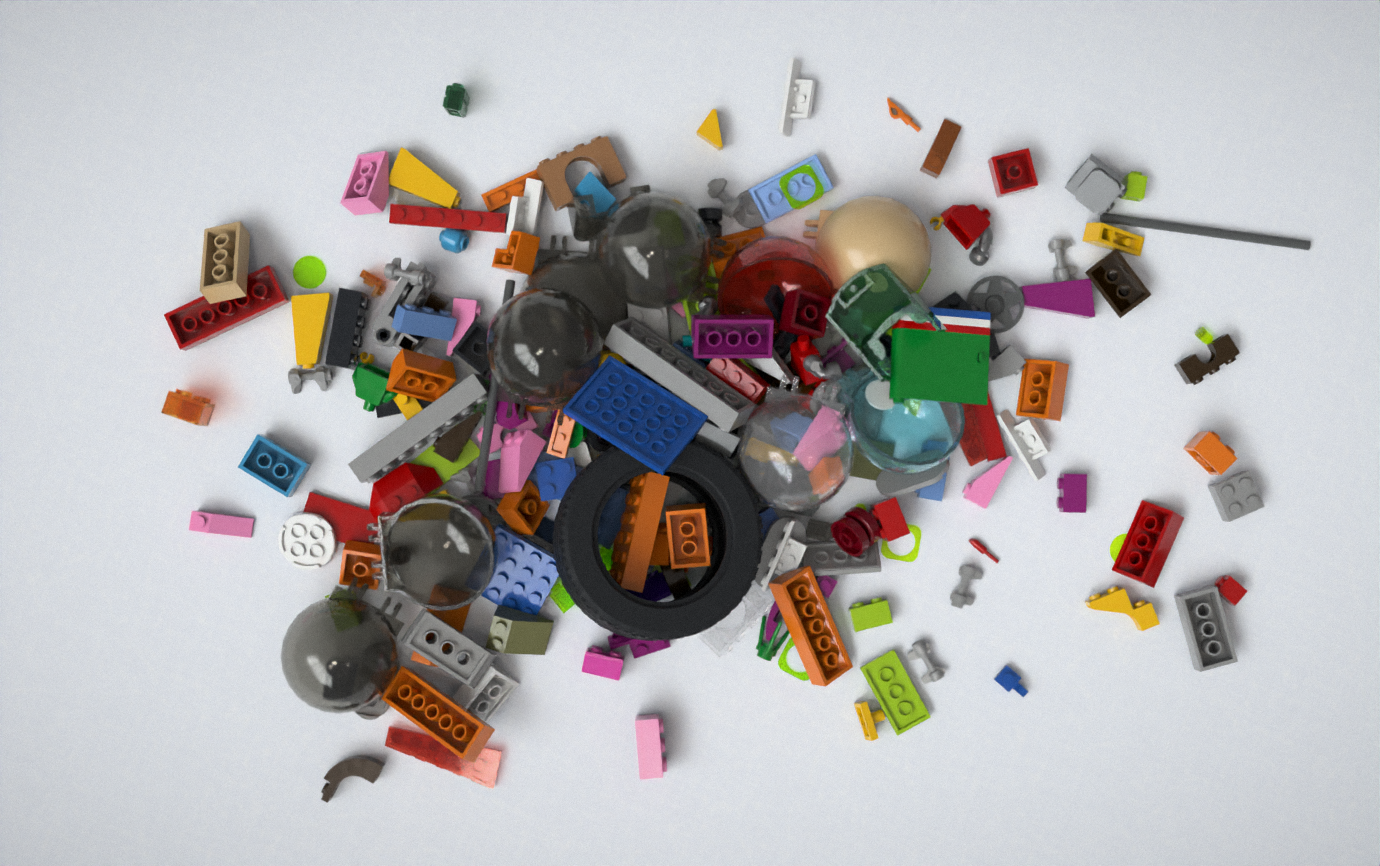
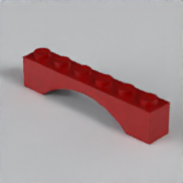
(448, 218)

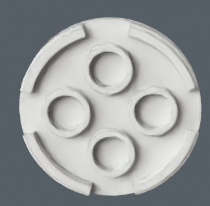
(307, 540)

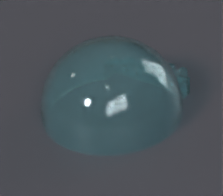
(903, 438)

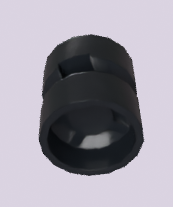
(712, 217)

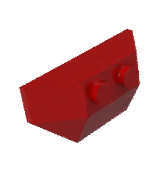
(401, 487)

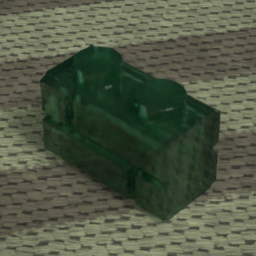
(456, 100)

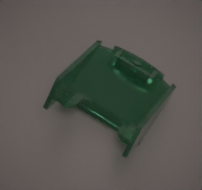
(870, 307)

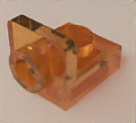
(372, 280)

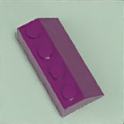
(732, 336)

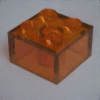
(188, 408)

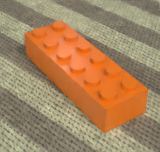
(638, 530)
(438, 714)

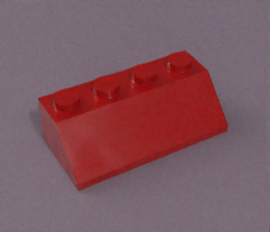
(1148, 543)

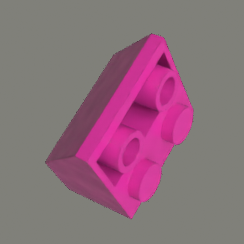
(603, 663)

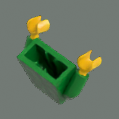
(371, 383)

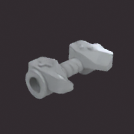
(716, 190)
(1061, 272)
(416, 277)
(321, 377)
(465, 475)
(958, 596)
(921, 650)

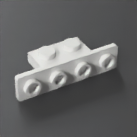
(797, 98)
(525, 210)
(1027, 441)
(788, 556)

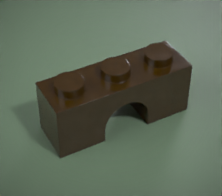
(1222, 351)

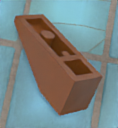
(940, 148)

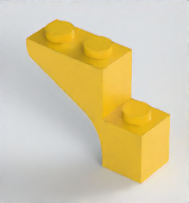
(1117, 601)

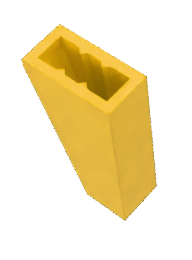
(418, 180)
(310, 326)

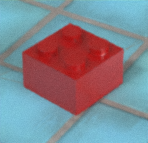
(1012, 172)
(889, 518)

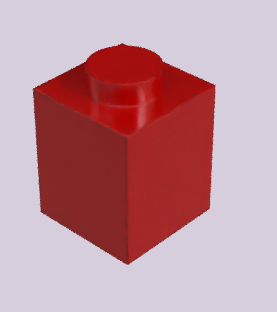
(1230, 589)

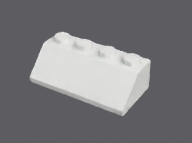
(488, 694)

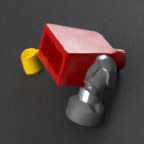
(967, 226)
(807, 362)

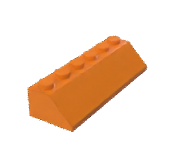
(810, 625)

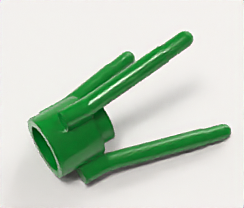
(767, 650)

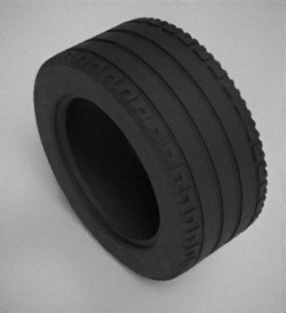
(733, 559)

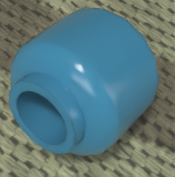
(454, 240)

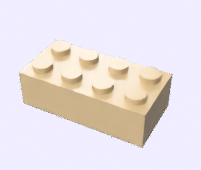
(225, 262)

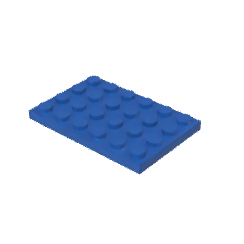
(635, 415)

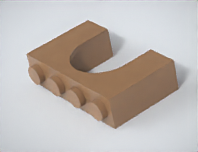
(598, 153)

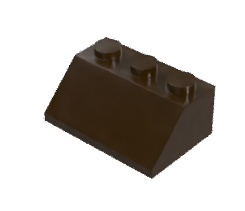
(1118, 283)

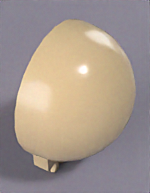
(870, 234)

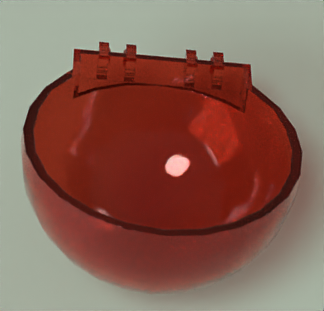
(769, 262)

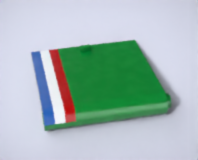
(941, 364)

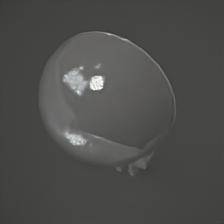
(796, 448)

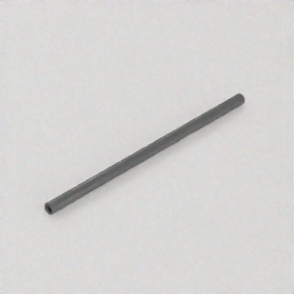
(1205, 231)
(490, 413)

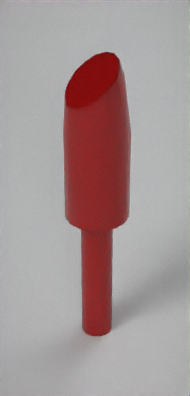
(982, 549)

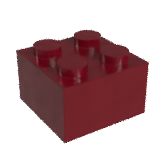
(804, 313)

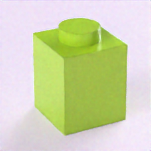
(1136, 186)

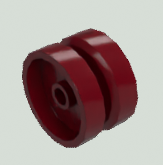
(855, 531)

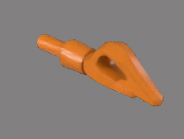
(904, 117)

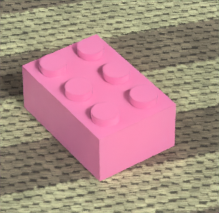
(650, 746)

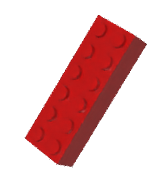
(202, 321)

